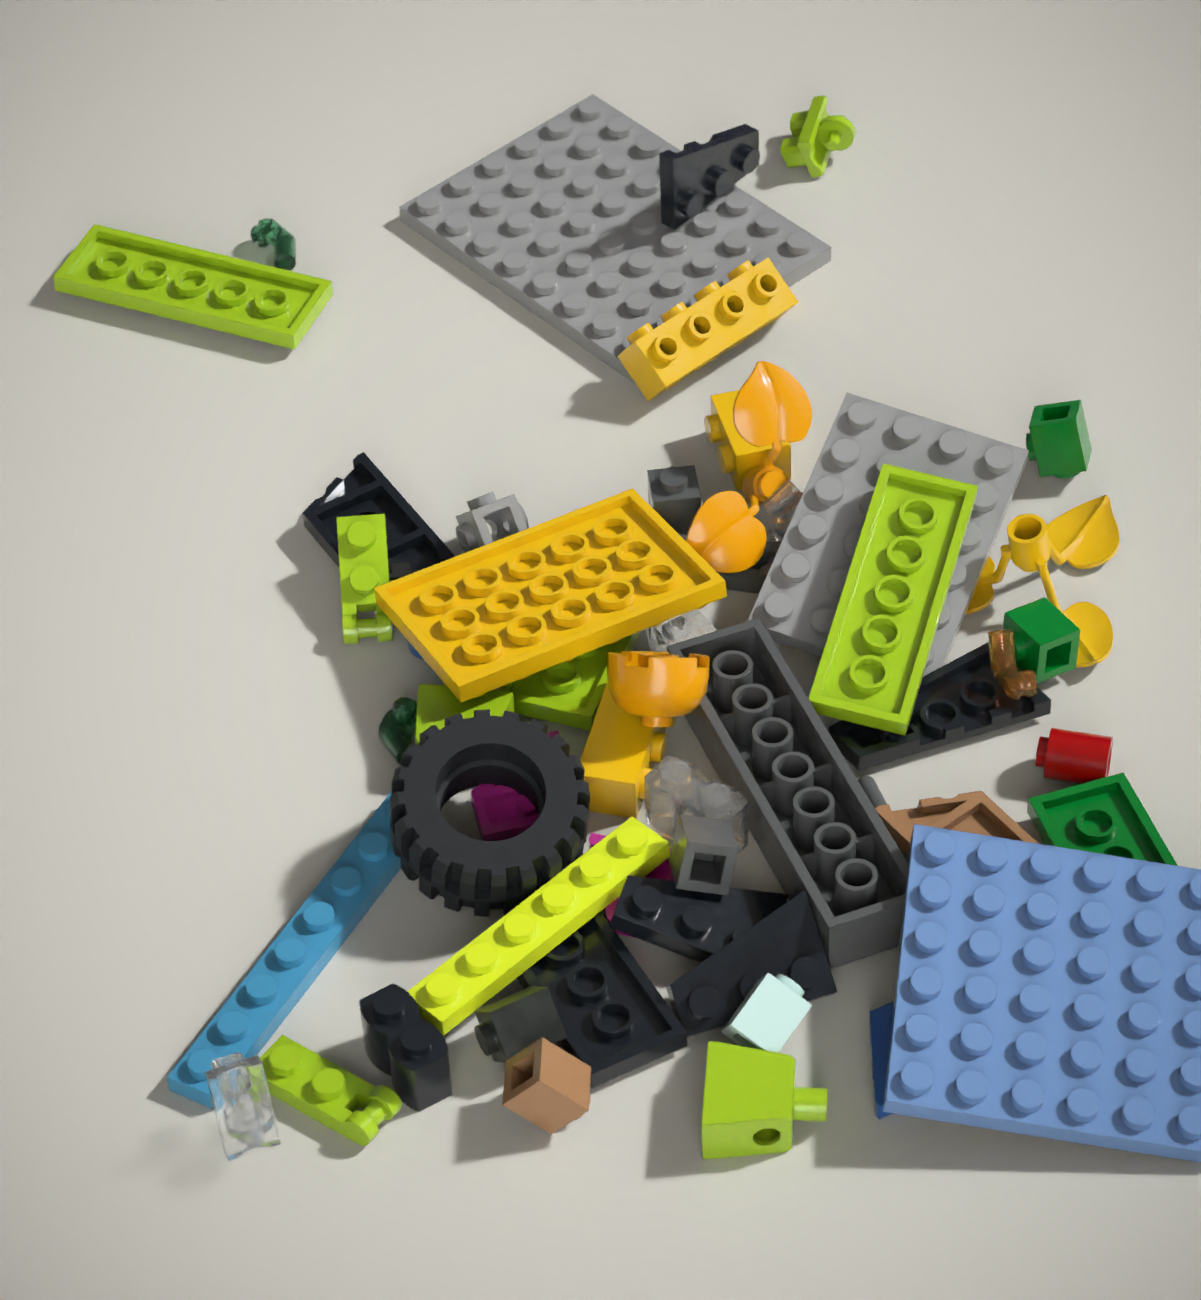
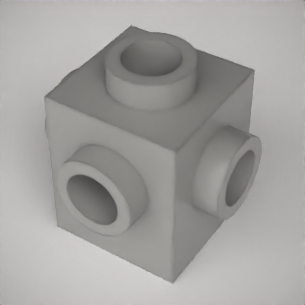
(503, 516)

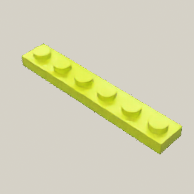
(537, 925)

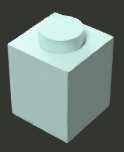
(768, 1014)

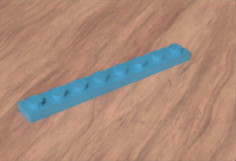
(294, 957)

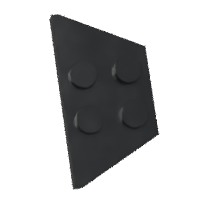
(368, 492)

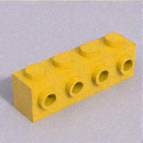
(707, 328)

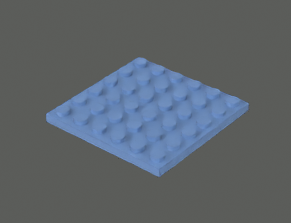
(1049, 994)

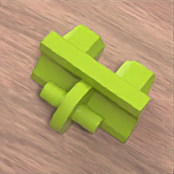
(816, 137)

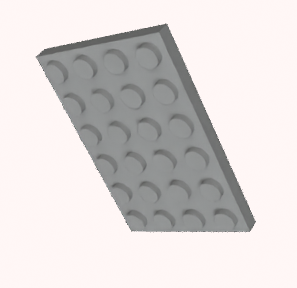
(824, 531)

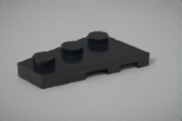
(704, 172)

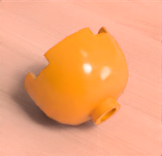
(657, 684)

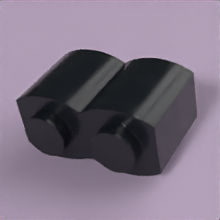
(405, 1047)

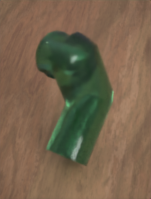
(284, 243)
(398, 727)

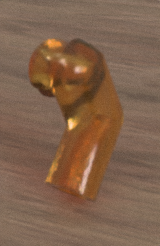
(1004, 666)

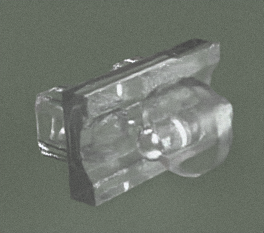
(241, 1104)

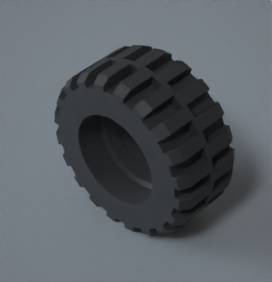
(497, 753)

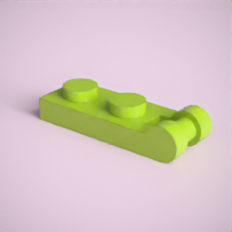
(362, 568)
(327, 1091)

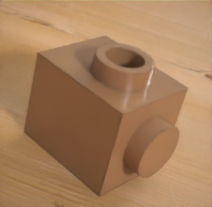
(546, 1085)

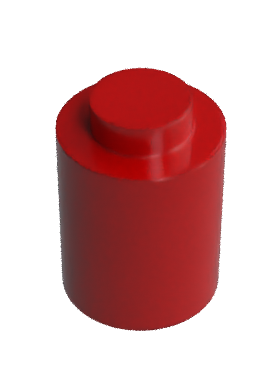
(1074, 756)

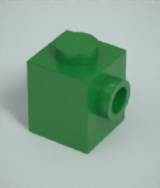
(1059, 439)
(1043, 639)

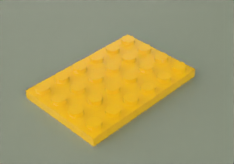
(548, 594)

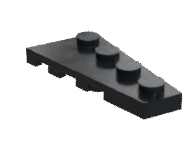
(950, 707)

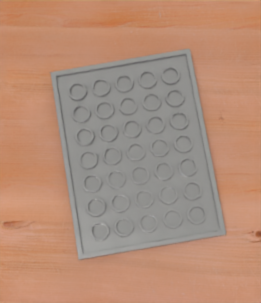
(578, 233)

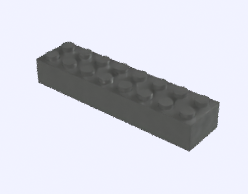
(799, 792)

